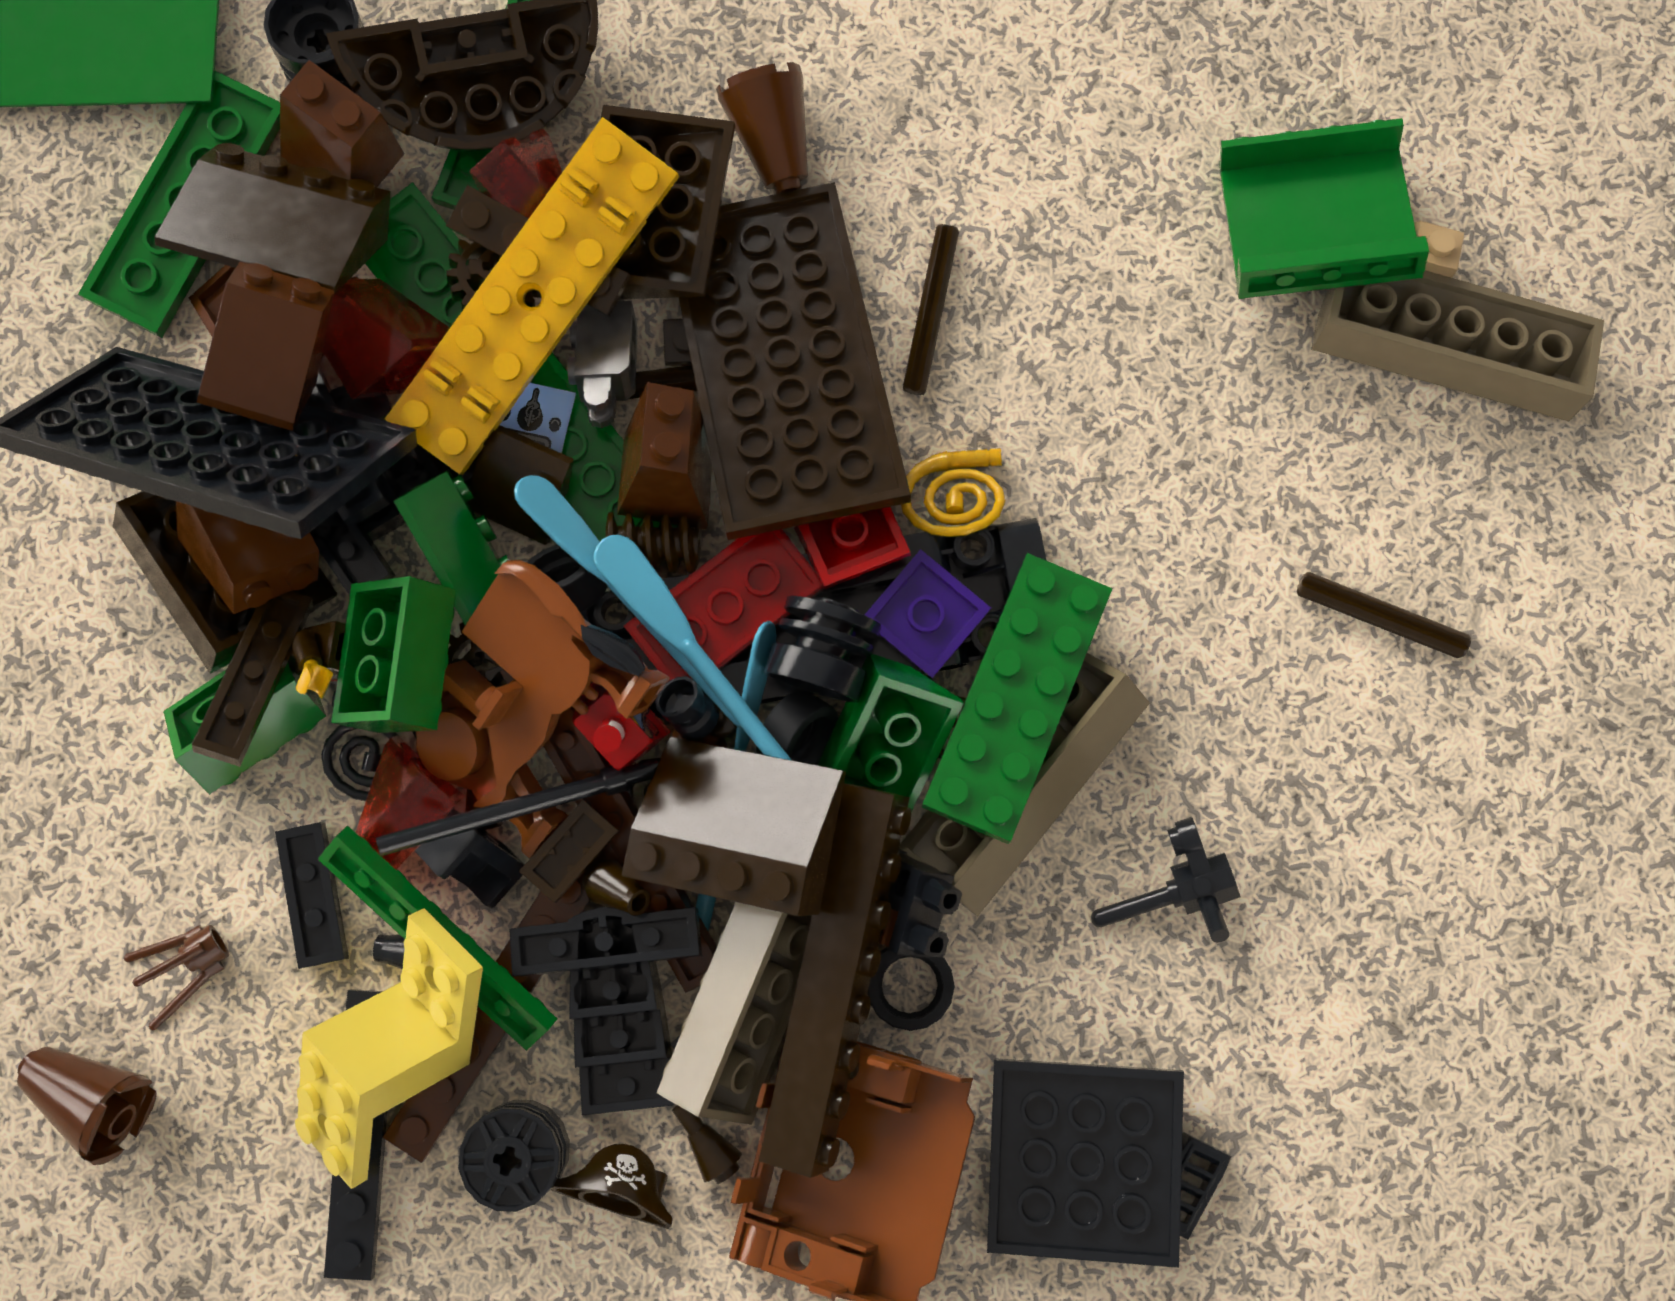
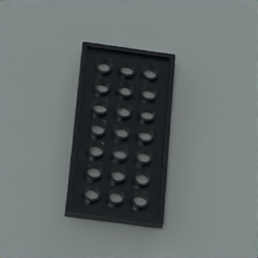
(142, 428)

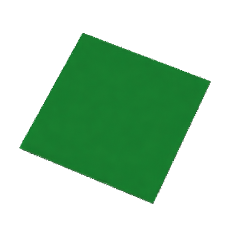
(107, 52)

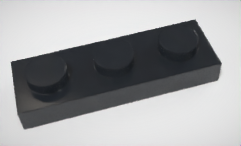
(311, 896)

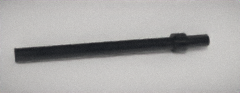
(608, 781)

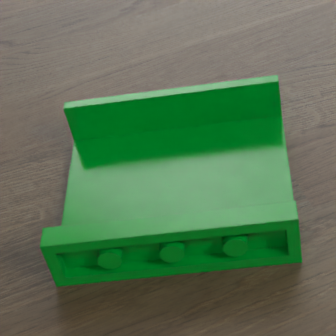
(1319, 209)

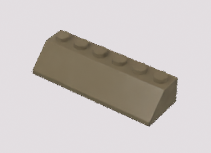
(1466, 340)
(1092, 724)
(738, 1016)

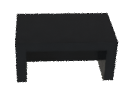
(476, 861)

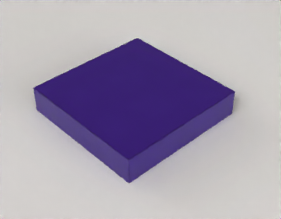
(927, 614)

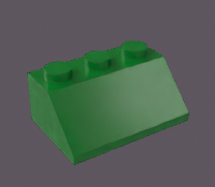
(452, 538)
(283, 720)
(893, 730)

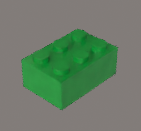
(394, 655)

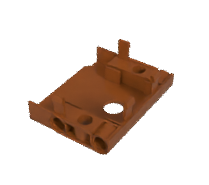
(889, 1217)

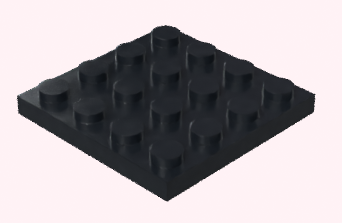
(1086, 1162)

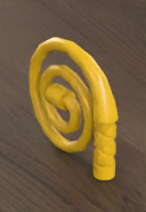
(954, 499)

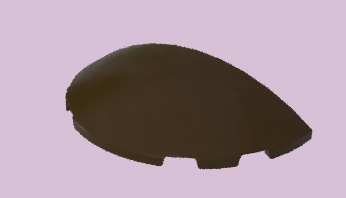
(472, 75)

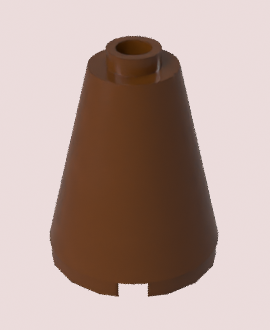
(770, 122)
(87, 1100)

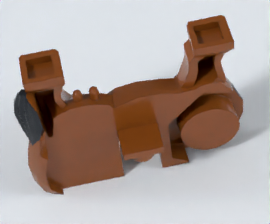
(553, 657)

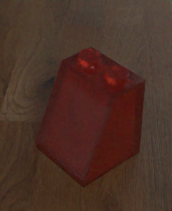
(378, 338)

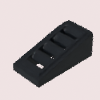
(1211, 1179)

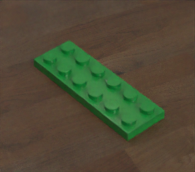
(149, 281)
(1017, 699)

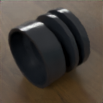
(299, 32)
(823, 648)
(537, 1139)

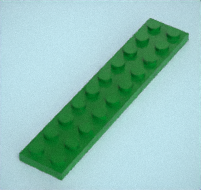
(416, 266)

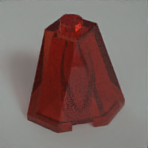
(519, 172)
(403, 797)

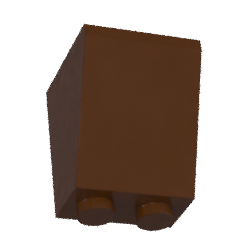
(334, 129)
(266, 345)
(666, 458)
(246, 560)

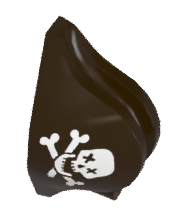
(621, 1182)

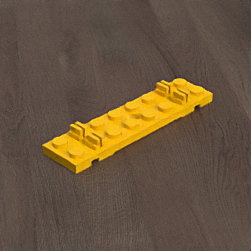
(562, 254)

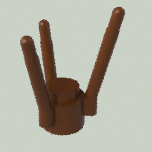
(200, 950)

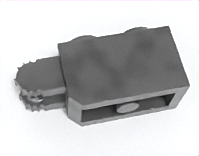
(604, 360)

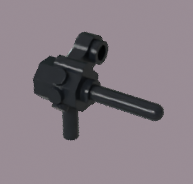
(1197, 885)

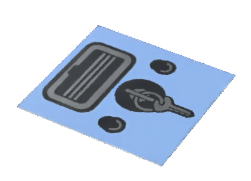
(541, 415)

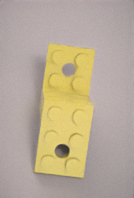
(387, 1048)

